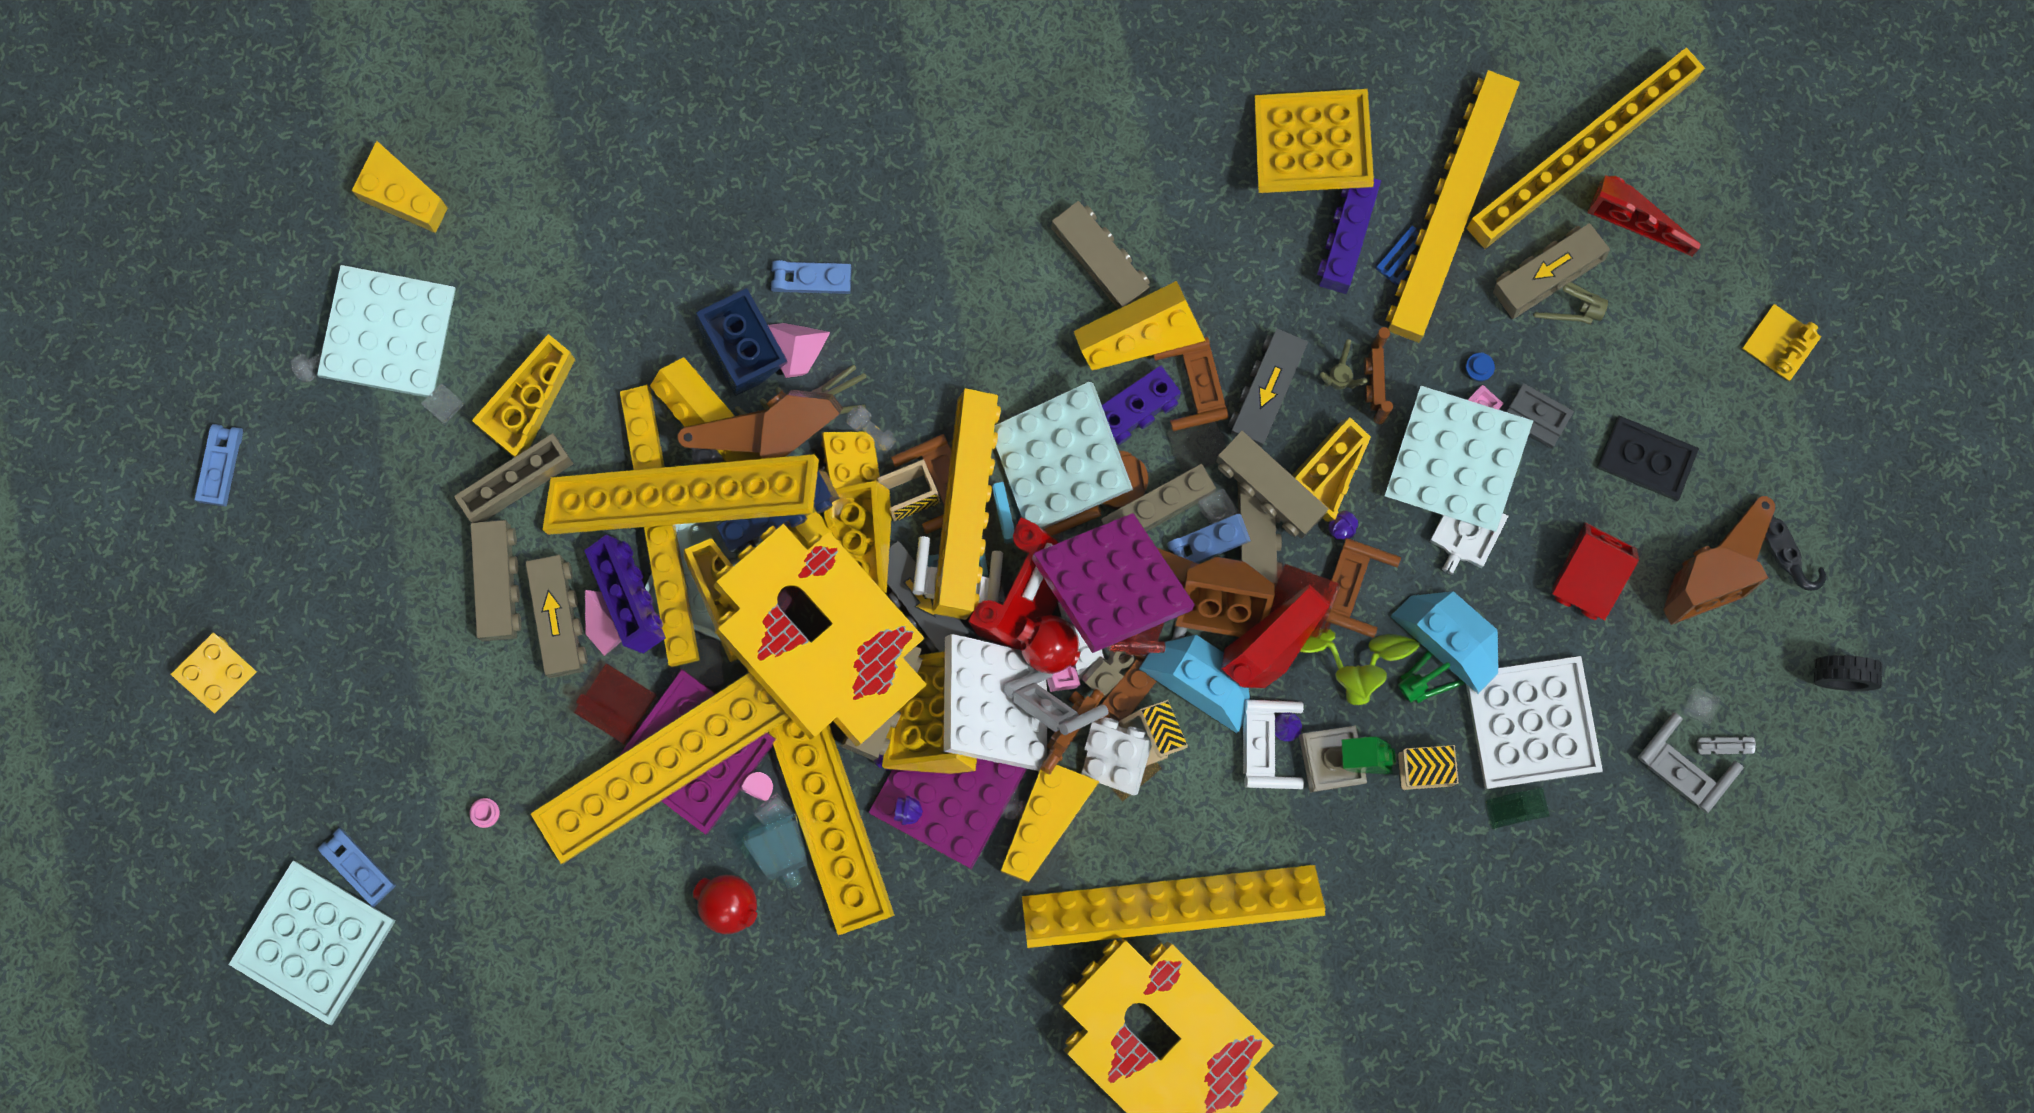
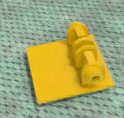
(1782, 342)
(850, 458)
(213, 672)

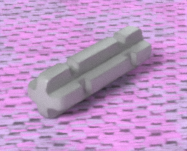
(1726, 745)

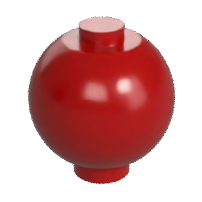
(1048, 643)
(726, 903)

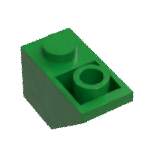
(1368, 755)

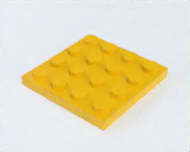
(1313, 141)

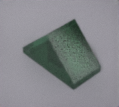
(1517, 808)

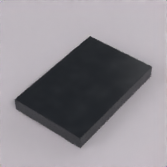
(1648, 458)

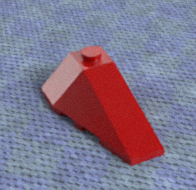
(1631, 210)
(1274, 642)

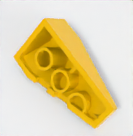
(863, 527)

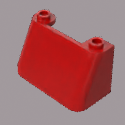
(1000, 622)

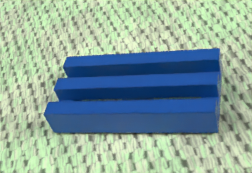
(1389, 274)

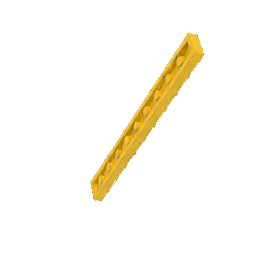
(661, 540)

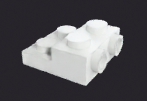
(1116, 755)

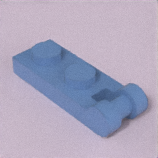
(812, 277)
(218, 465)
(1212, 539)
(357, 868)

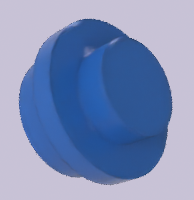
(1480, 367)

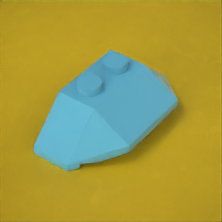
(1453, 635)
(1196, 674)

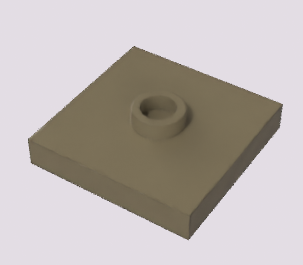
(1325, 761)

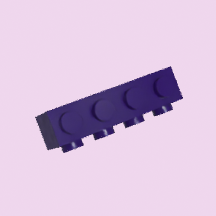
(1348, 239)
(1140, 403)
(625, 594)

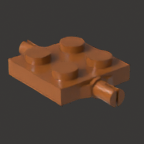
(1060, 742)

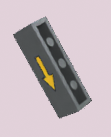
(1269, 386)
(900, 581)

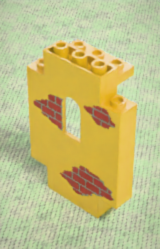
(846, 673)
(1201, 1072)

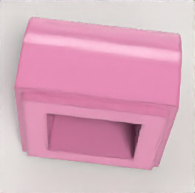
(758, 786)

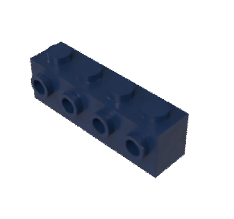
(745, 532)

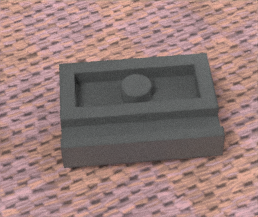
(1547, 414)

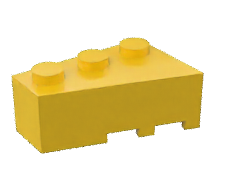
(398, 191)
(1332, 465)

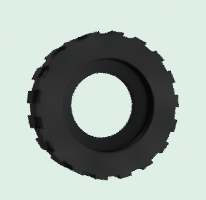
(1848, 673)

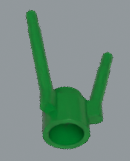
(1414, 686)

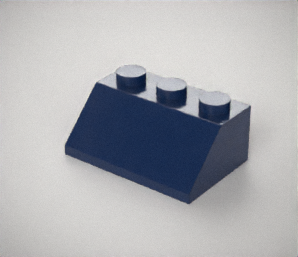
(740, 341)

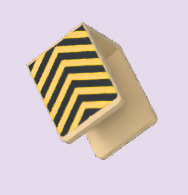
(915, 504)
(1161, 728)
(1428, 767)

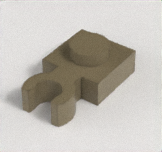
(1106, 674)

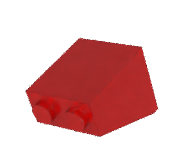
(1595, 572)

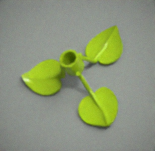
(1364, 680)

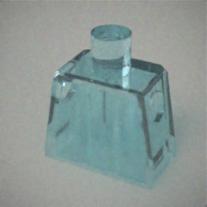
(778, 849)

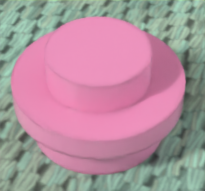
(484, 813)

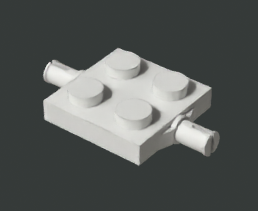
(1465, 541)

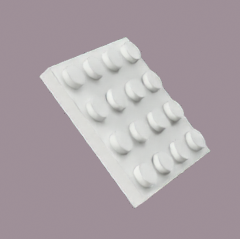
(978, 712)
(1535, 724)

